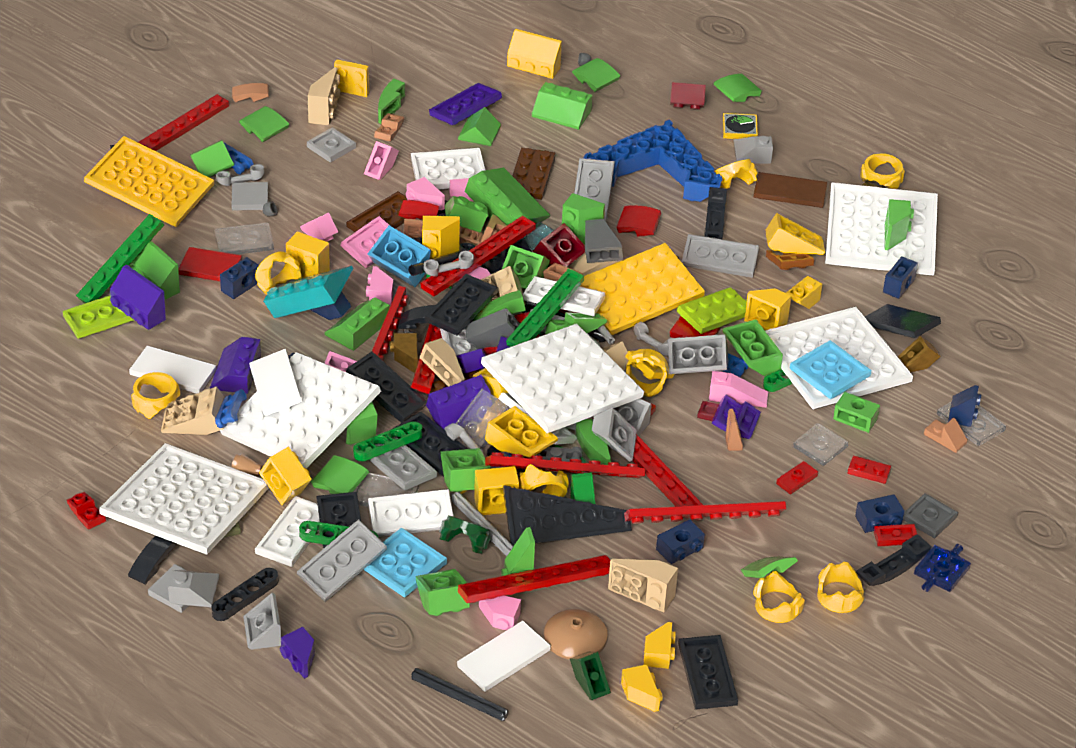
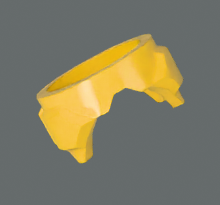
(742, 169)
(890, 181)
(290, 271)
(654, 359)
(164, 384)
(535, 477)
(838, 601)
(785, 611)

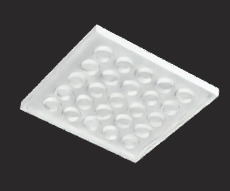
(858, 223)
(852, 334)
(562, 378)
(327, 407)
(185, 498)

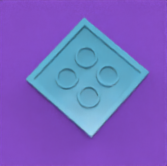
(830, 369)
(403, 561)

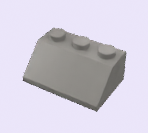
(698, 354)

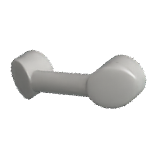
(256, 173)
(432, 267)
(641, 331)
(455, 431)

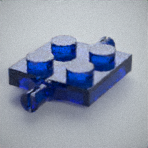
(942, 568)

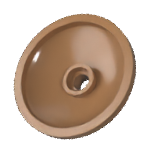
(575, 633)

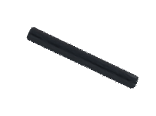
(459, 694)

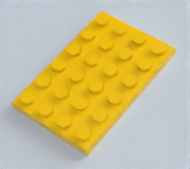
(149, 181)
(642, 287)

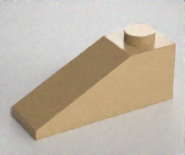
(442, 361)

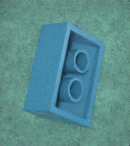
(397, 252)

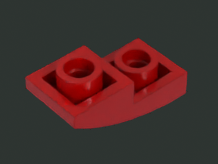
(417, 209)
(85, 510)

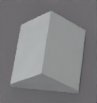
(636, 414)
(263, 624)

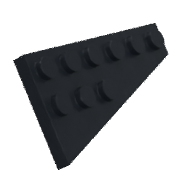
(558, 517)

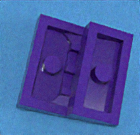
(745, 414)

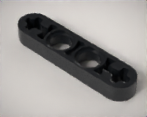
(242, 591)

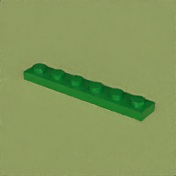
(122, 256)
(546, 308)

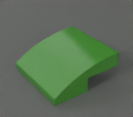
(596, 74)
(737, 87)
(264, 123)
(340, 476)
(766, 565)

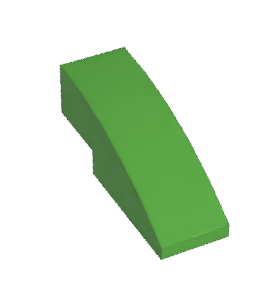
(391, 98)
(512, 302)
(586, 322)
(590, 443)

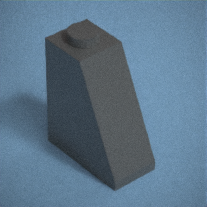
(601, 242)
(489, 329)

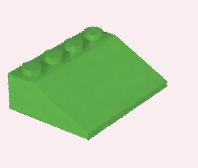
(504, 196)

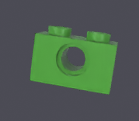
(856, 412)

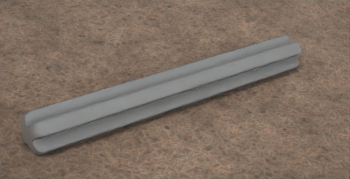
(478, 519)

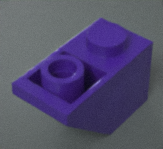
(299, 650)

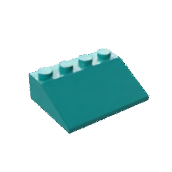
(307, 292)

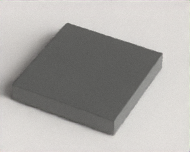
(930, 515)

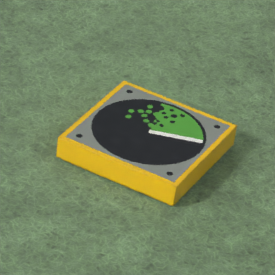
(739, 125)

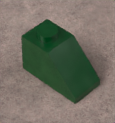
(590, 674)

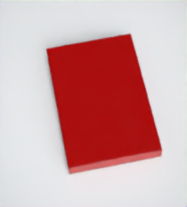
(206, 263)

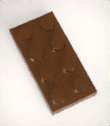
(533, 170)

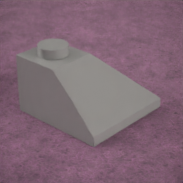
(756, 148)
(615, 432)
(192, 588)

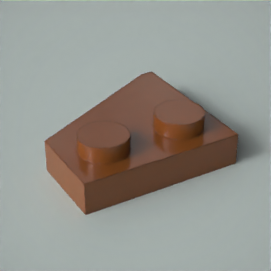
(790, 260)

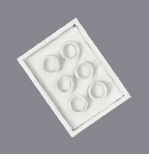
(446, 165)

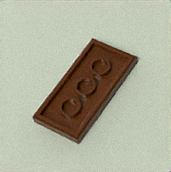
(790, 189)
(387, 209)

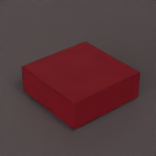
(707, 410)

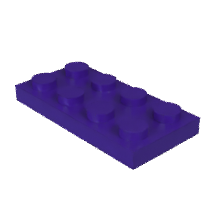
(465, 103)

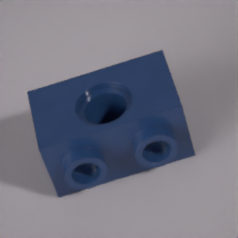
(900, 277)
(239, 278)
(879, 512)
(680, 541)

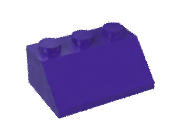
(138, 298)
(234, 367)
(451, 402)

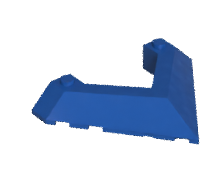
(670, 150)

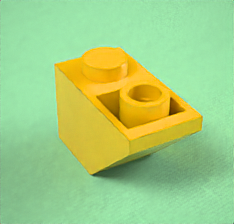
(806, 292)
(658, 647)
(640, 687)

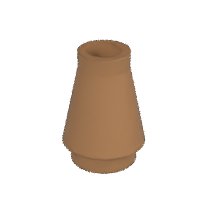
(246, 465)

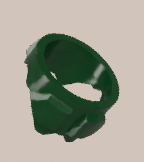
(478, 535)

